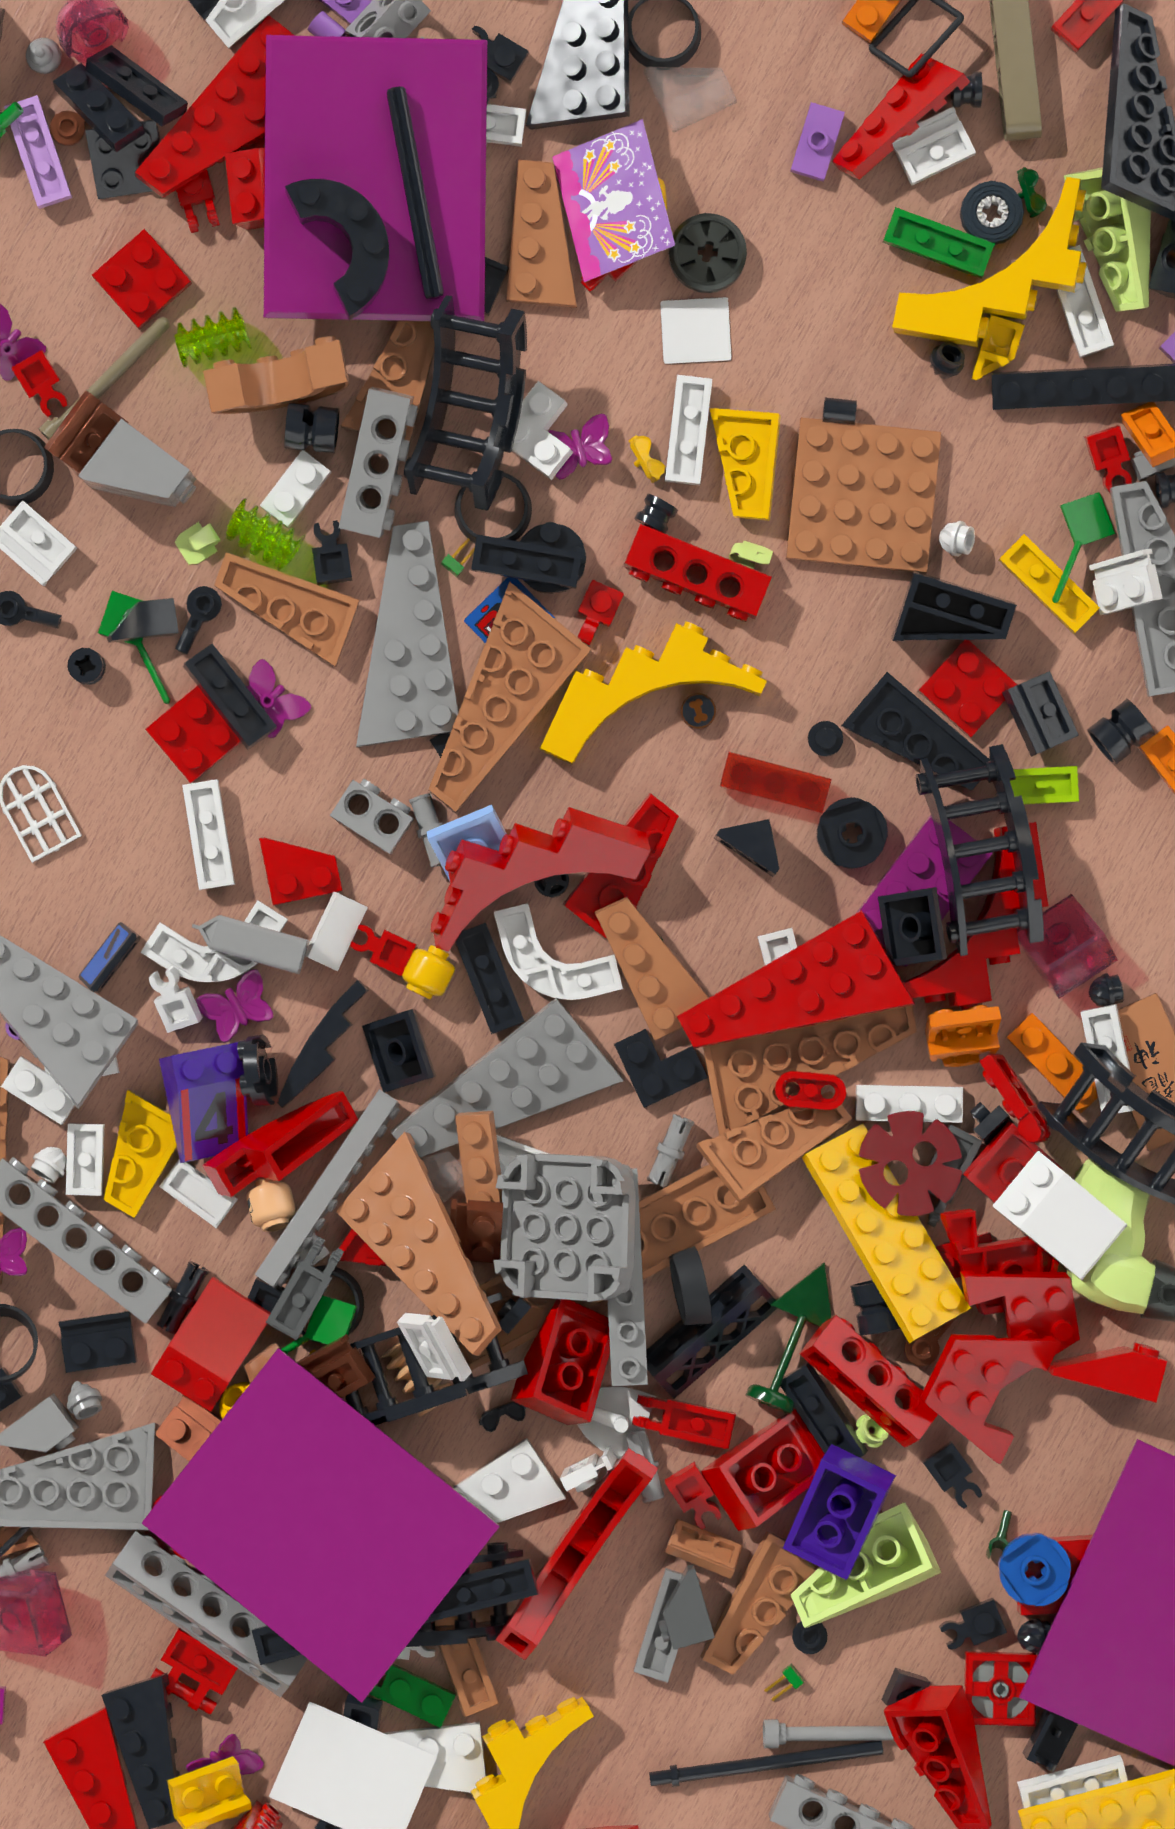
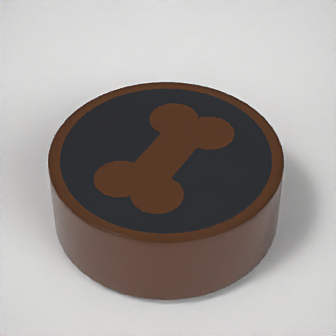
(698, 711)

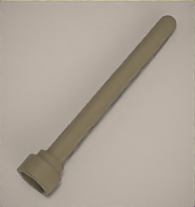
(115, 371)

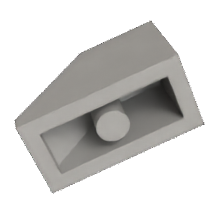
(41, 1428)

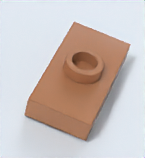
(704, 1548)

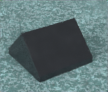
(753, 842)
(912, 926)
(398, 1050)

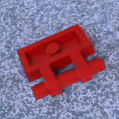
(201, 1664)

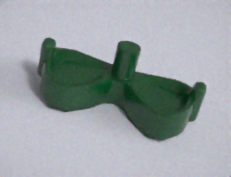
(1034, 202)

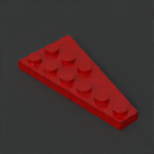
(219, 121)
(816, 983)

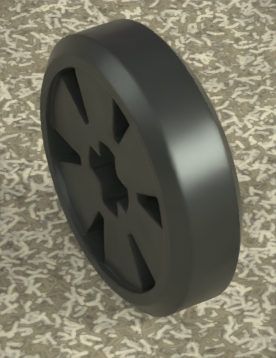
(721, 270)

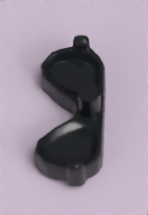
(491, 1417)

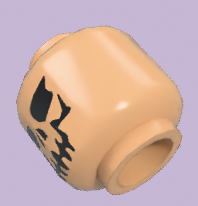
(270, 1205)

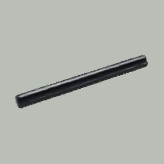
(415, 192)

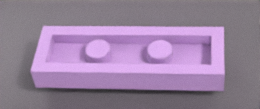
(39, 154)

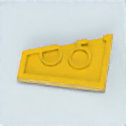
(748, 458)
(140, 1154)

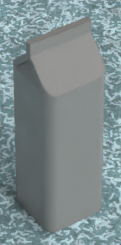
(254, 943)

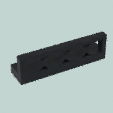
(680, 1344)

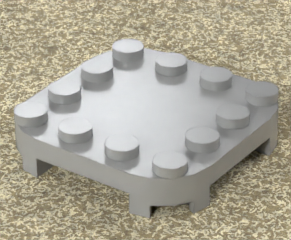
(567, 1227)

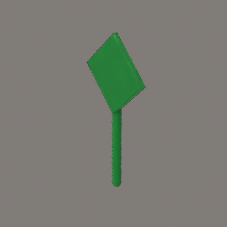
(1087, 523)
(115, 609)
(328, 1323)

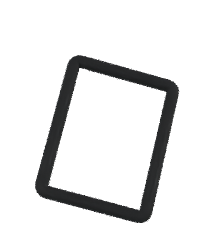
(910, 73)

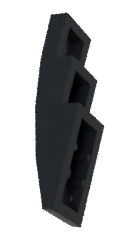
(315, 1056)

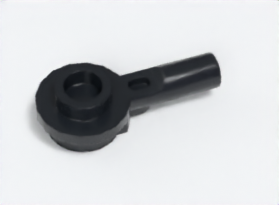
(203, 606)
(15, 610)
(809, 1639)

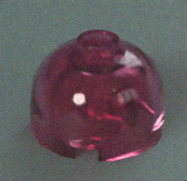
(89, 27)

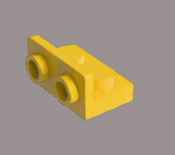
(208, 1795)

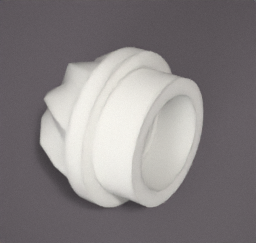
(957, 538)
(49, 1164)

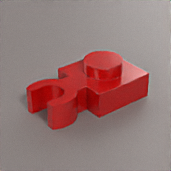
(37, 377)
(1107, 452)
(389, 951)
(692, 1491)

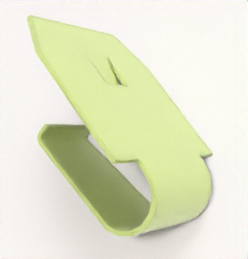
(197, 543)
(749, 551)

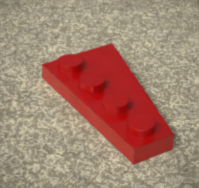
(898, 115)
(603, 889)
(93, 1771)

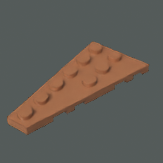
(513, 681)
(746, 1069)
(415, 1237)

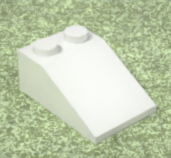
(1059, 1215)

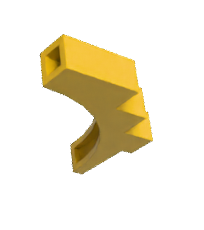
(1047, 264)
(682, 663)
(520, 1758)

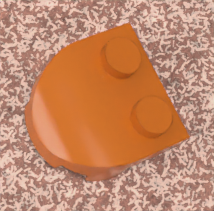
(962, 1035)

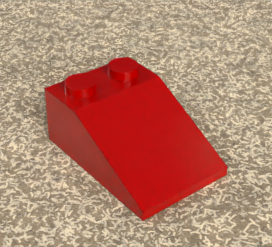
(247, 187)
(211, 1344)
(565, 1364)
(1119, 1369)
(765, 1471)

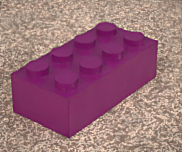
(922, 868)

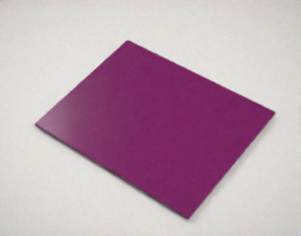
(335, 123)
(320, 1525)
(1115, 1631)

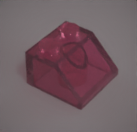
(1071, 948)
(32, 1613)

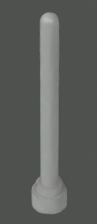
(777, 1733)

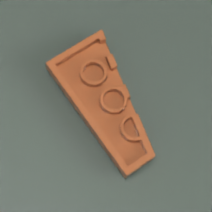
(538, 243)
(400, 369)
(298, 608)
(650, 968)
(761, 1150)
(756, 1603)

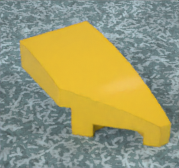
(998, 346)

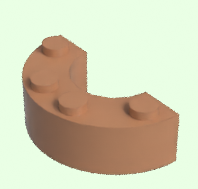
(275, 383)

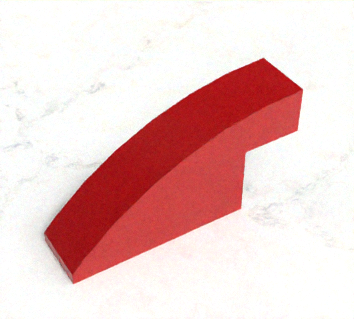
(281, 1144)

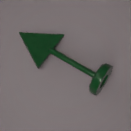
(809, 1303)

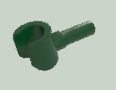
(1000, 1539)

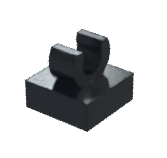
(989, 1122)

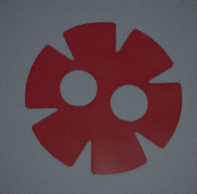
(913, 1193)

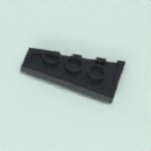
(912, 730)
(144, 1733)

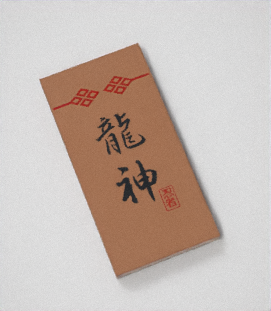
(1150, 1055)

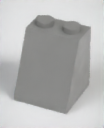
(137, 469)

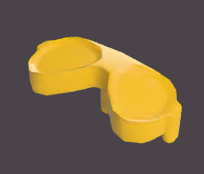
(652, 467)

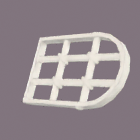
(51, 816)

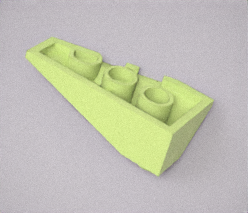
(1119, 239)
(889, 1562)

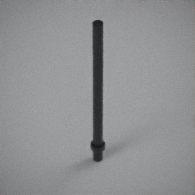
(765, 1763)

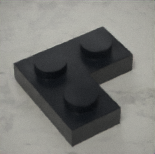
(654, 1077)

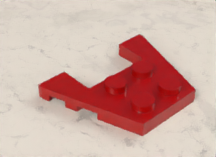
(1007, 1255)
(1032, 1306)
(971, 1379)

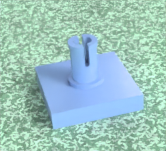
(478, 827)

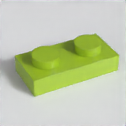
(1046, 785)

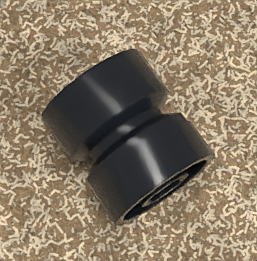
(311, 428)
(1121, 731)
(874, 1313)

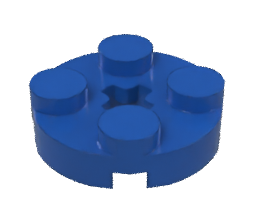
(1054, 1573)

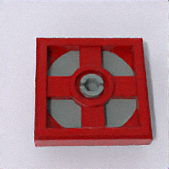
(994, 1687)

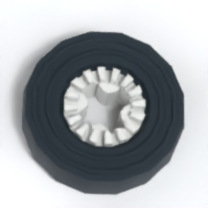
(984, 196)

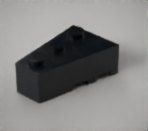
(950, 611)

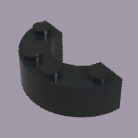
(362, 225)

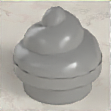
(43, 55)
(84, 1401)

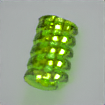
(211, 337)
(263, 536)

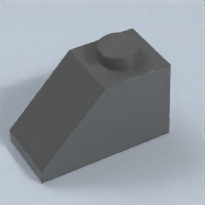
(686, 1613)

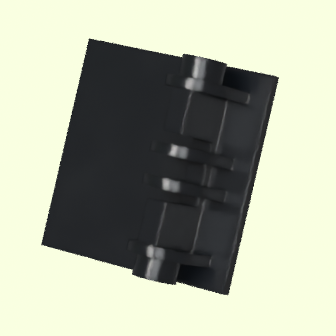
(116, 171)

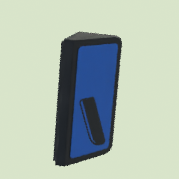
(109, 957)

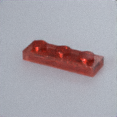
(775, 782)

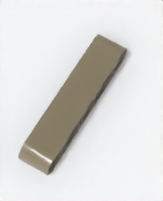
(1015, 69)

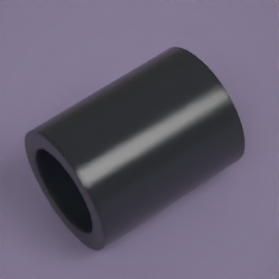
(839, 410)

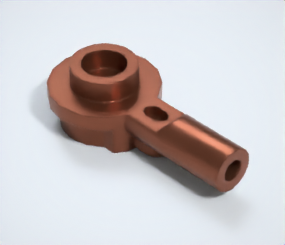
(67, 128)
(926, 1348)

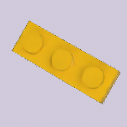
(1042, 577)

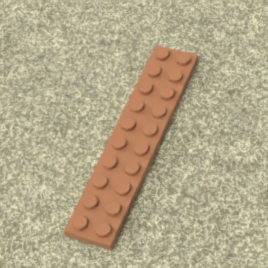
(675, 1218)

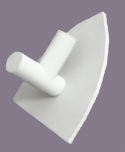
(614, 1418)

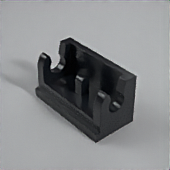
(1049, 1740)

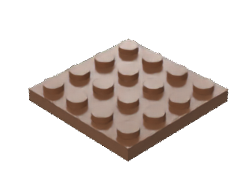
(863, 495)

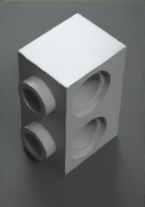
(388, 19)
(368, 823)

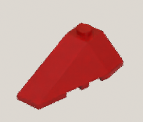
(943, 1741)

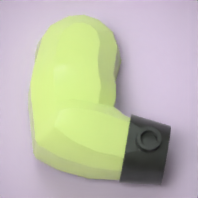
(1122, 1276)

